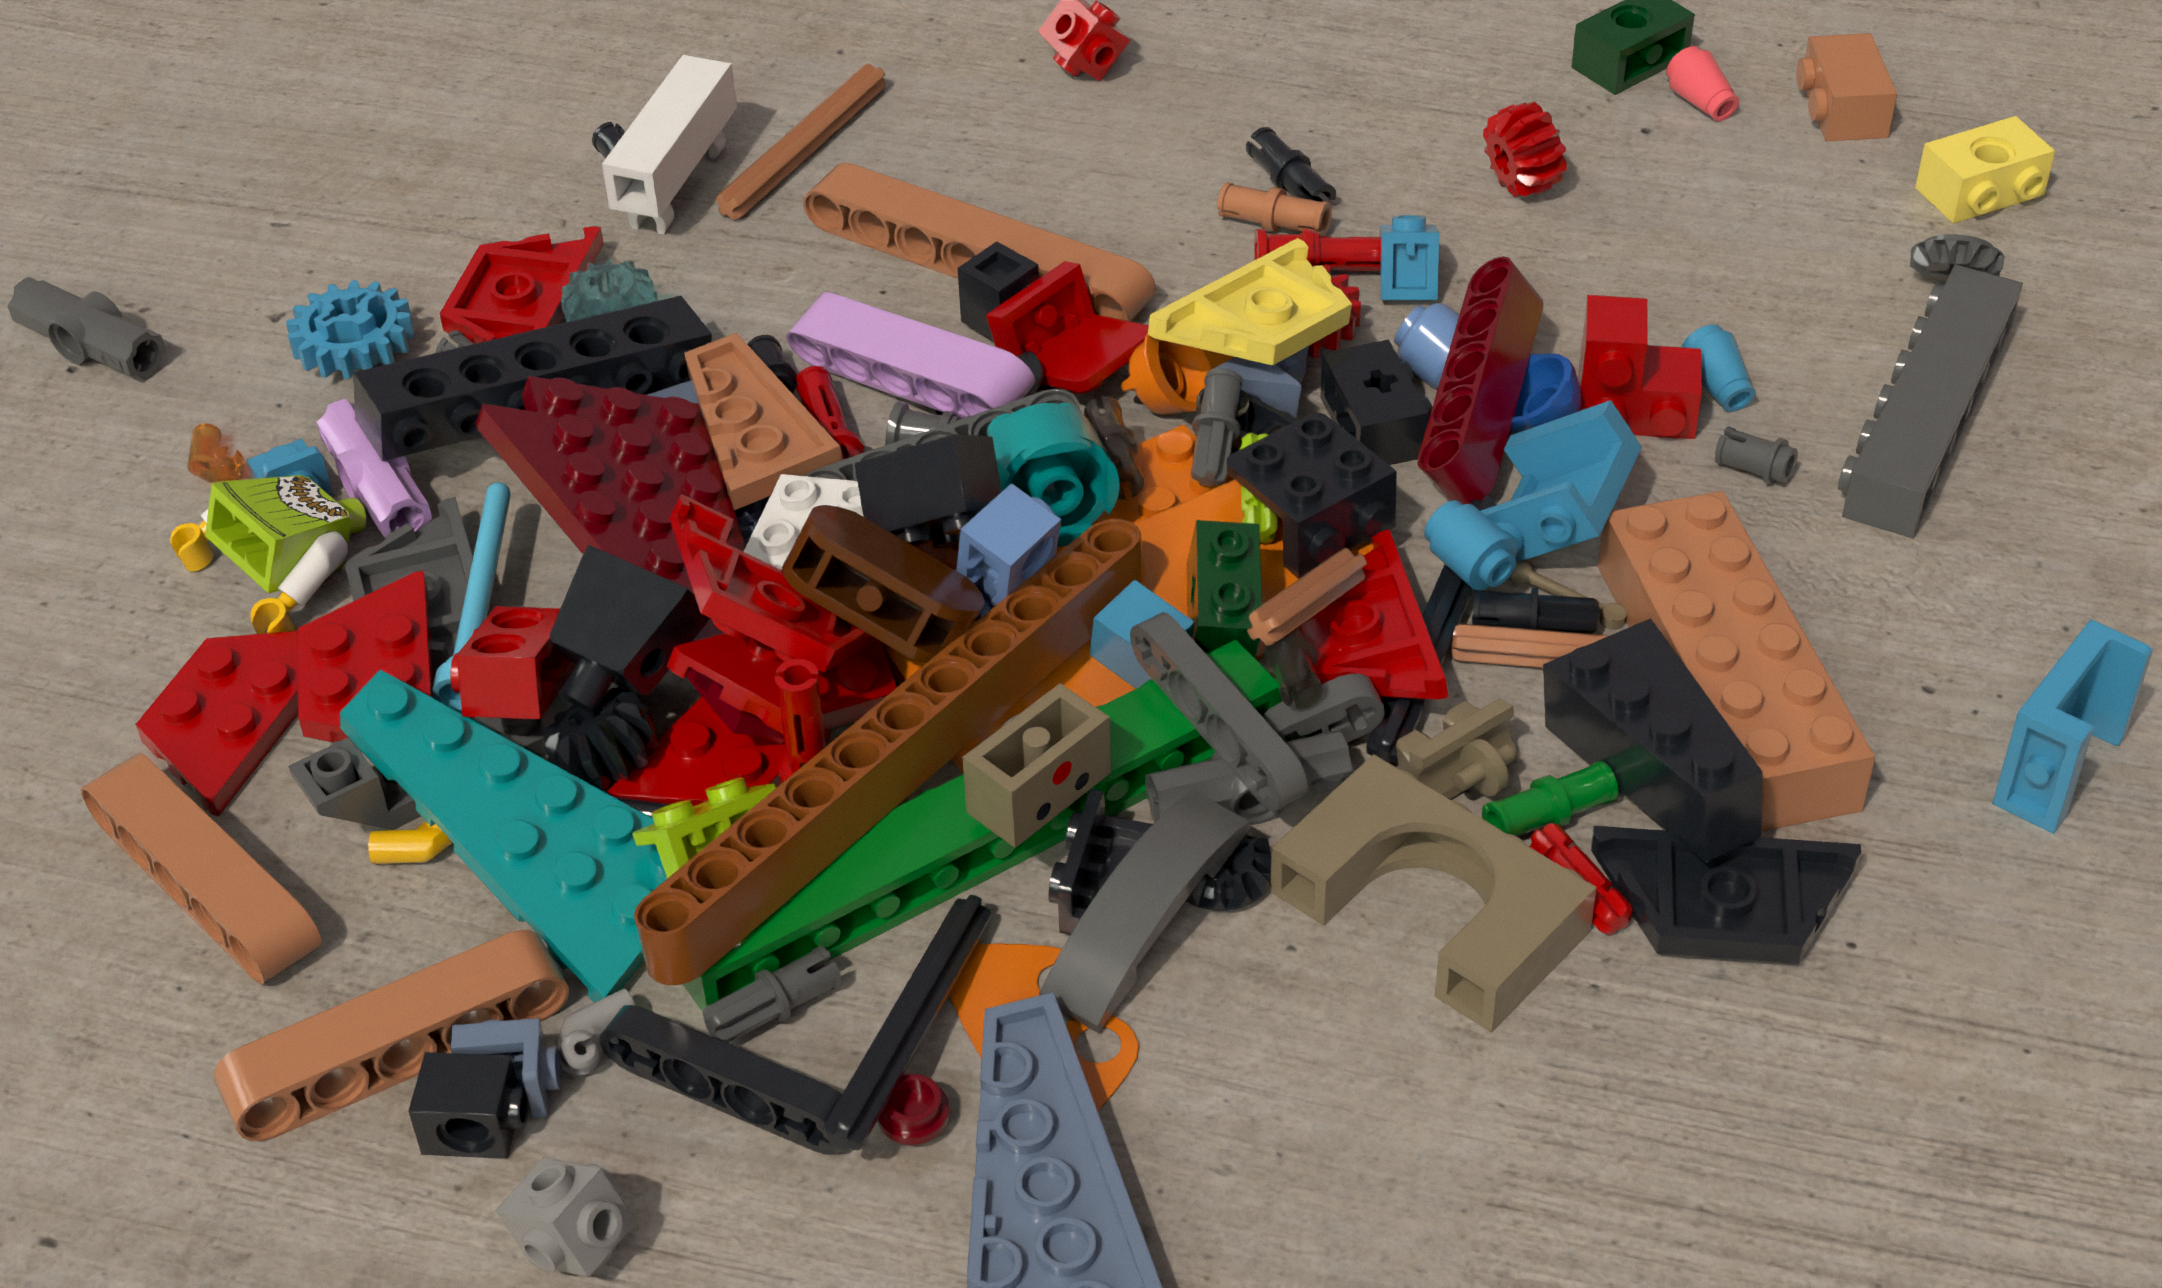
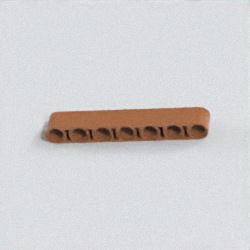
(949, 232)

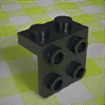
(1321, 486)

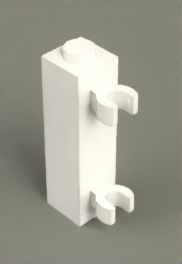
(670, 140)

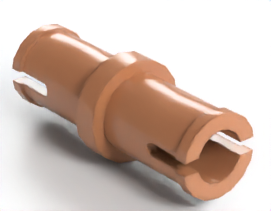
(1274, 209)

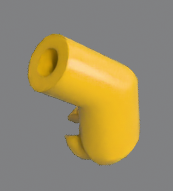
(407, 846)

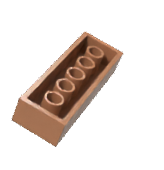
(1735, 633)

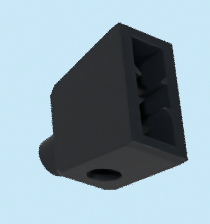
(620, 627)

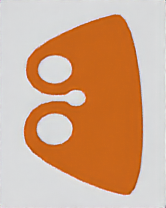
(1010, 973)

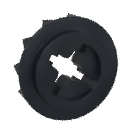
(1248, 883)

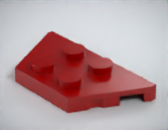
(516, 285)
(1379, 631)
(353, 643)
(749, 669)
(224, 712)
(699, 755)

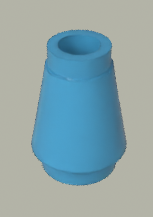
(1722, 367)

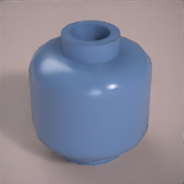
(1426, 340)

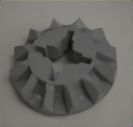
(1940, 253)

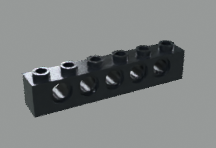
(440, 395)

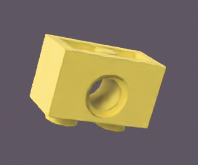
(1984, 169)

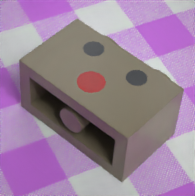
(1037, 765)

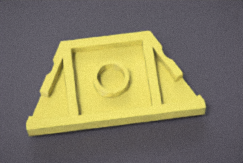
(1258, 309)

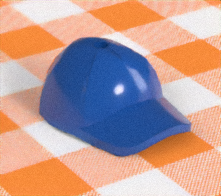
(1547, 392)

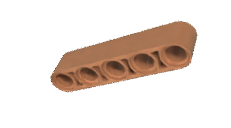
(201, 868)
(383, 1035)

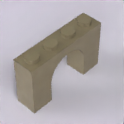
(1393, 822)

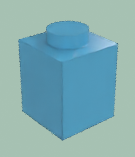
(1112, 629)

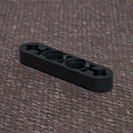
(721, 1076)

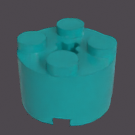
(1059, 459)

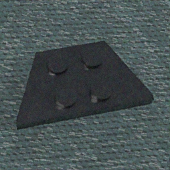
(1742, 905)

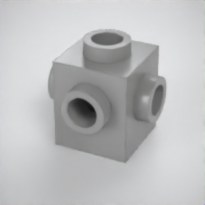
(567, 1216)

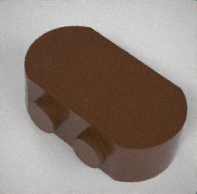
(881, 583)

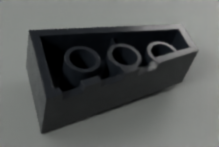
(1660, 735)

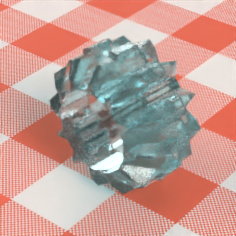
(606, 289)

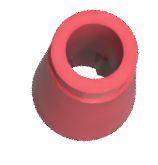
(1701, 82)

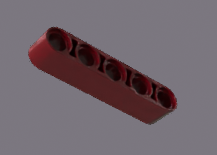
(1481, 382)

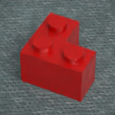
(1649, 384)

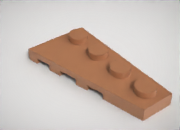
(754, 421)

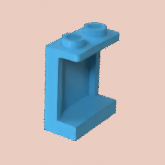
(1568, 479)
(2081, 696)

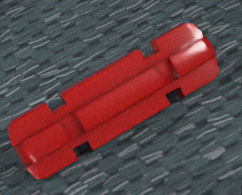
(1610, 906)

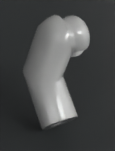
(581, 1031)

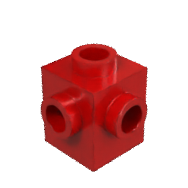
(1084, 37)

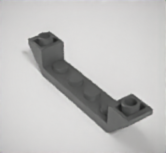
(349, 789)

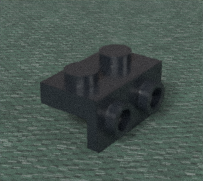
(1095, 849)

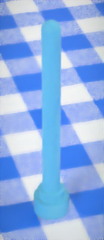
(479, 584)

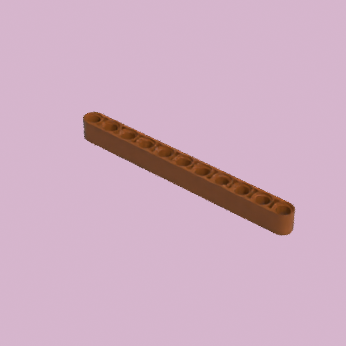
(882, 757)

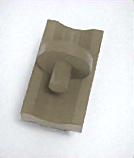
(1467, 752)

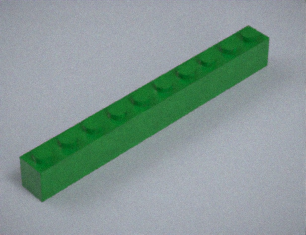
(937, 850)

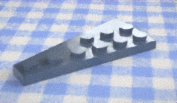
(1045, 1176)

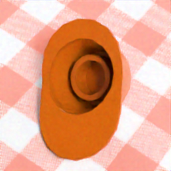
(1169, 375)

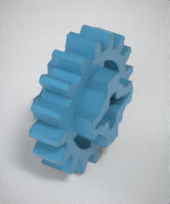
(350, 329)

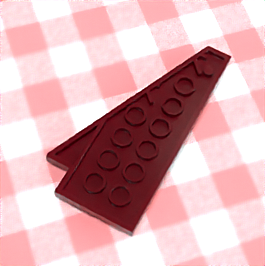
(610, 478)

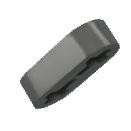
(1331, 711)

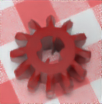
(1525, 149)

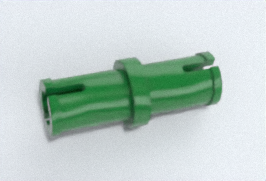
(1553, 800)

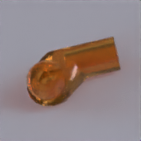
(210, 460)

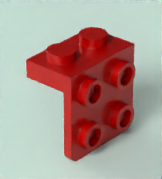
(1060, 328)

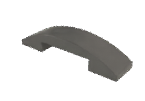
(1137, 905)

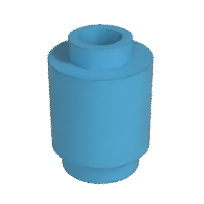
(1471, 545)

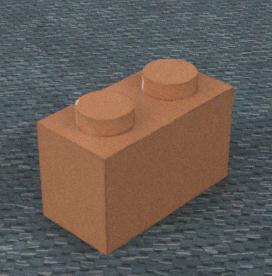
(1847, 87)

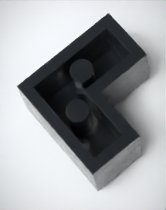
(930, 488)

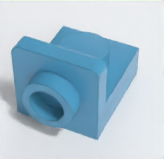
(1409, 259)
(291, 461)

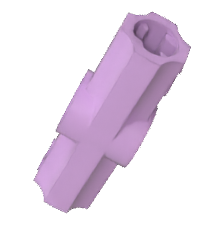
(379, 485)

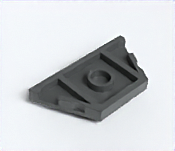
(439, 551)

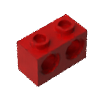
(510, 665)

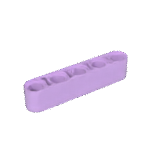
(907, 357)

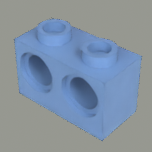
(1007, 544)

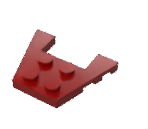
(754, 597)

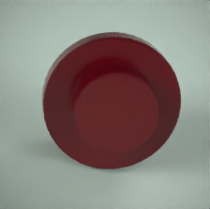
(915, 1111)

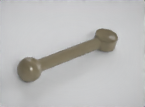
(1611, 615)

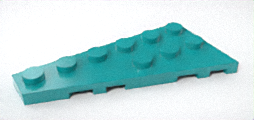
(521, 824)

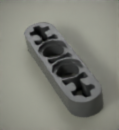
(1219, 712)

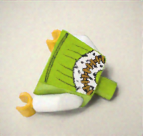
(279, 534)

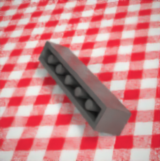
(1930, 402)

